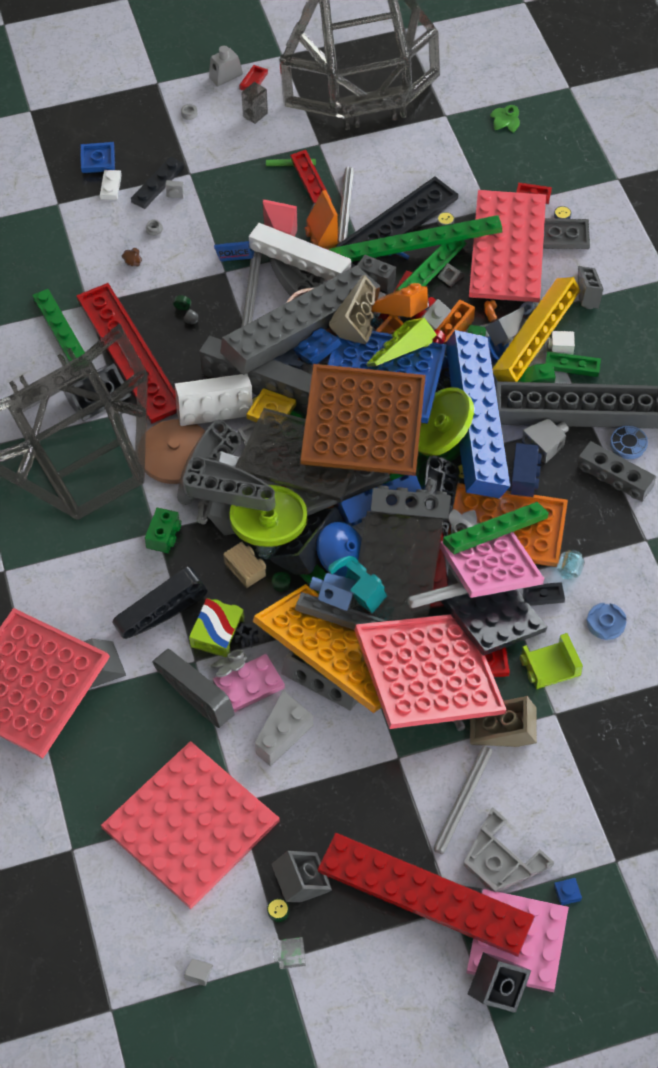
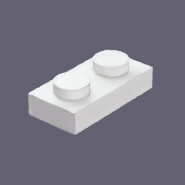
(110, 185)

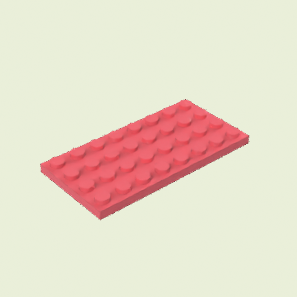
(510, 261)

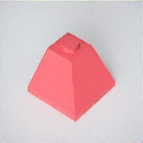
(280, 216)

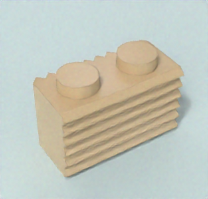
(244, 564)

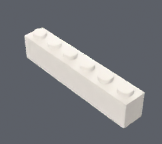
(297, 252)

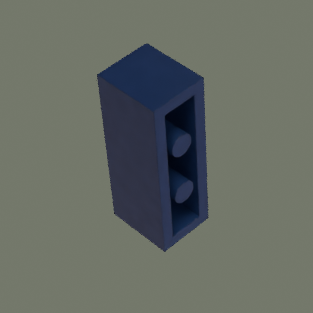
(526, 470)

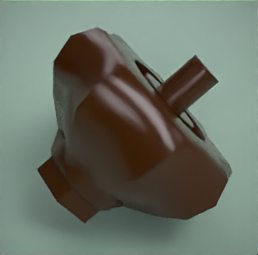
(132, 257)

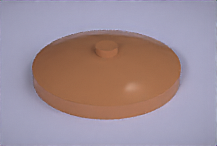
(169, 448)

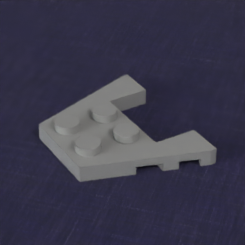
(496, 863)

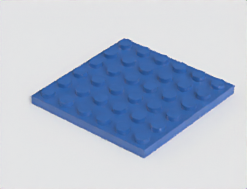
(421, 361)

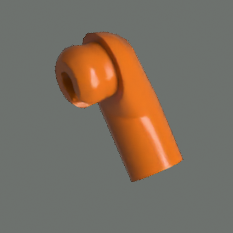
(489, 310)

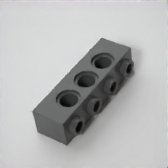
(604, 463)
(440, 498)
(306, 675)

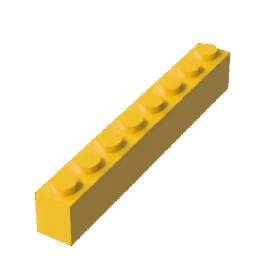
(536, 330)

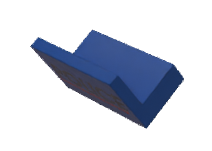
(234, 251)

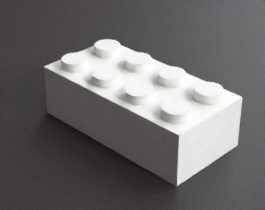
(213, 399)

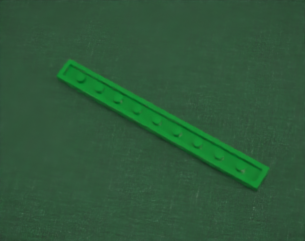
(421, 239)

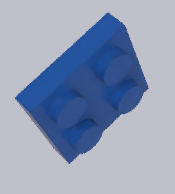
(97, 157)
(317, 346)

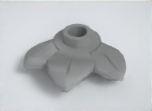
(463, 521)
(233, 662)

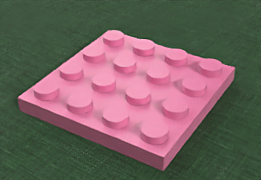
(494, 566)
(541, 947)

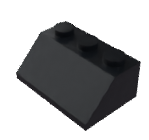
(111, 379)

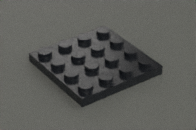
(495, 619)

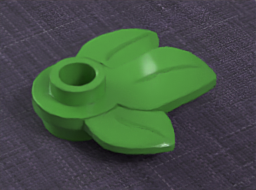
(503, 118)

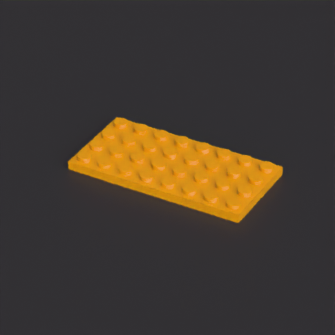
(323, 645)

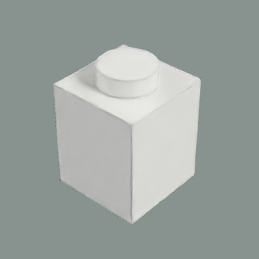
(562, 342)

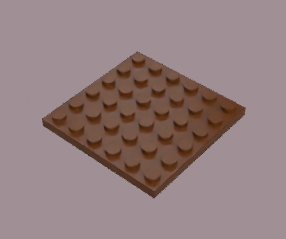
(363, 419)

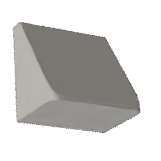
(450, 275)
(198, 972)

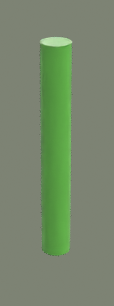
(283, 162)

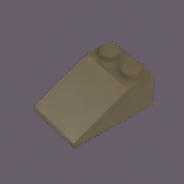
(511, 729)

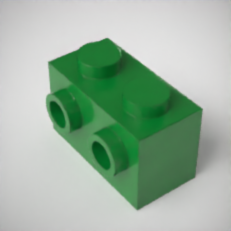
(162, 530)

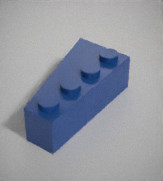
(356, 507)

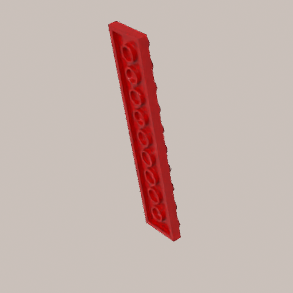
(107, 312)
(426, 894)

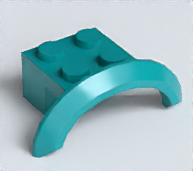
(368, 589)

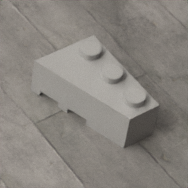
(282, 729)

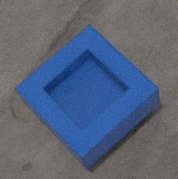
(568, 891)

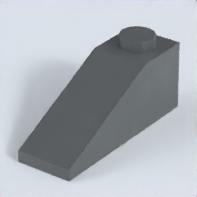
(590, 287)
(505, 327)

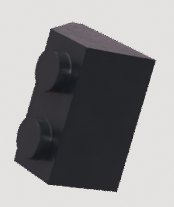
(499, 982)

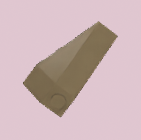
(354, 314)

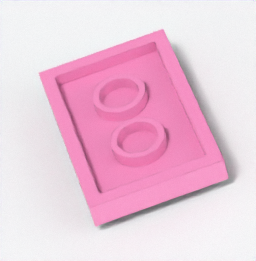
(251, 683)

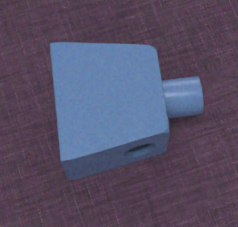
(334, 590)

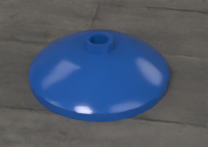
(336, 542)

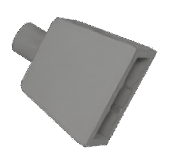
(224, 66)
(436, 314)
(547, 436)

